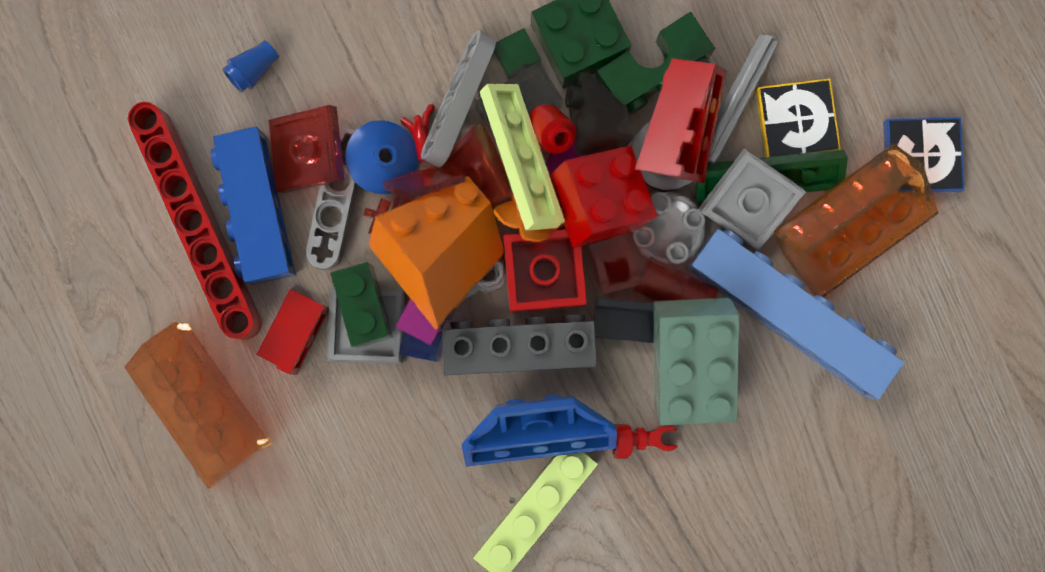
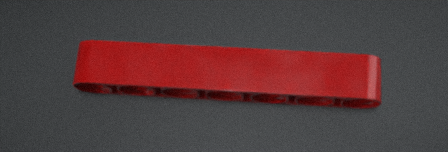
(181, 209)

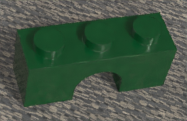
(635, 83)

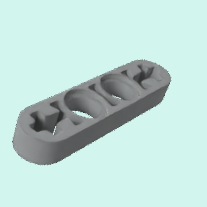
(458, 98)
(330, 198)

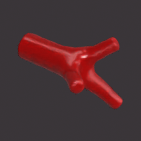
(419, 129)

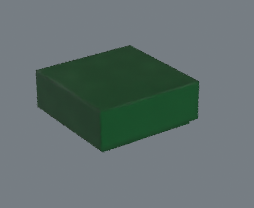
(516, 51)

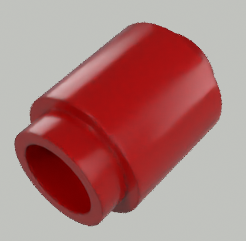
(552, 128)

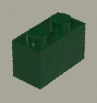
(361, 305)

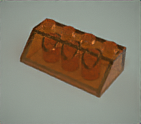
(857, 220)
(196, 403)

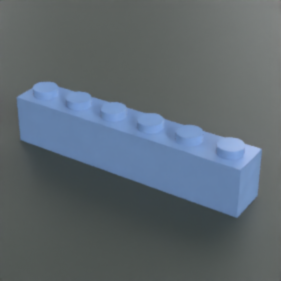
(796, 315)

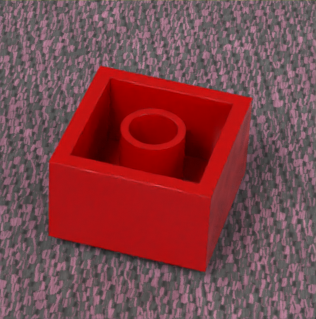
(602, 196)
(544, 273)

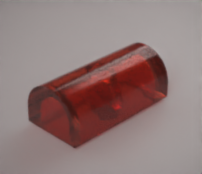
(669, 283)

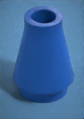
(248, 67)

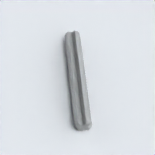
(741, 92)

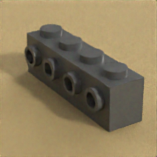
(519, 346)

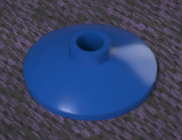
(363, 155)

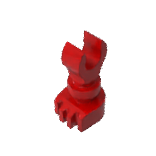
(640, 439)

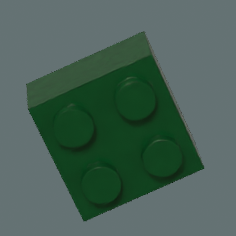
(578, 36)

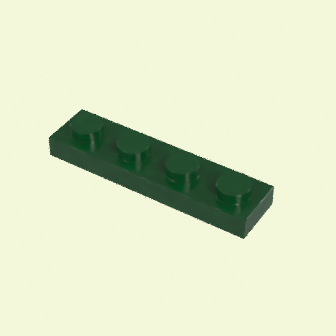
(809, 170)

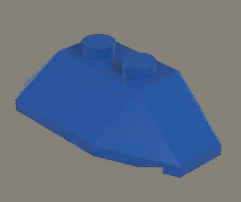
(538, 430)

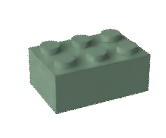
(696, 361)

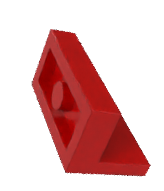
(293, 332)

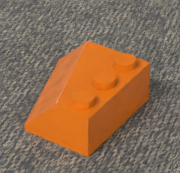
(439, 246)

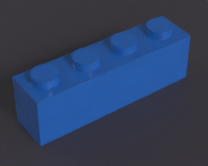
(253, 206)

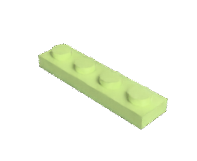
(522, 156)
(534, 512)

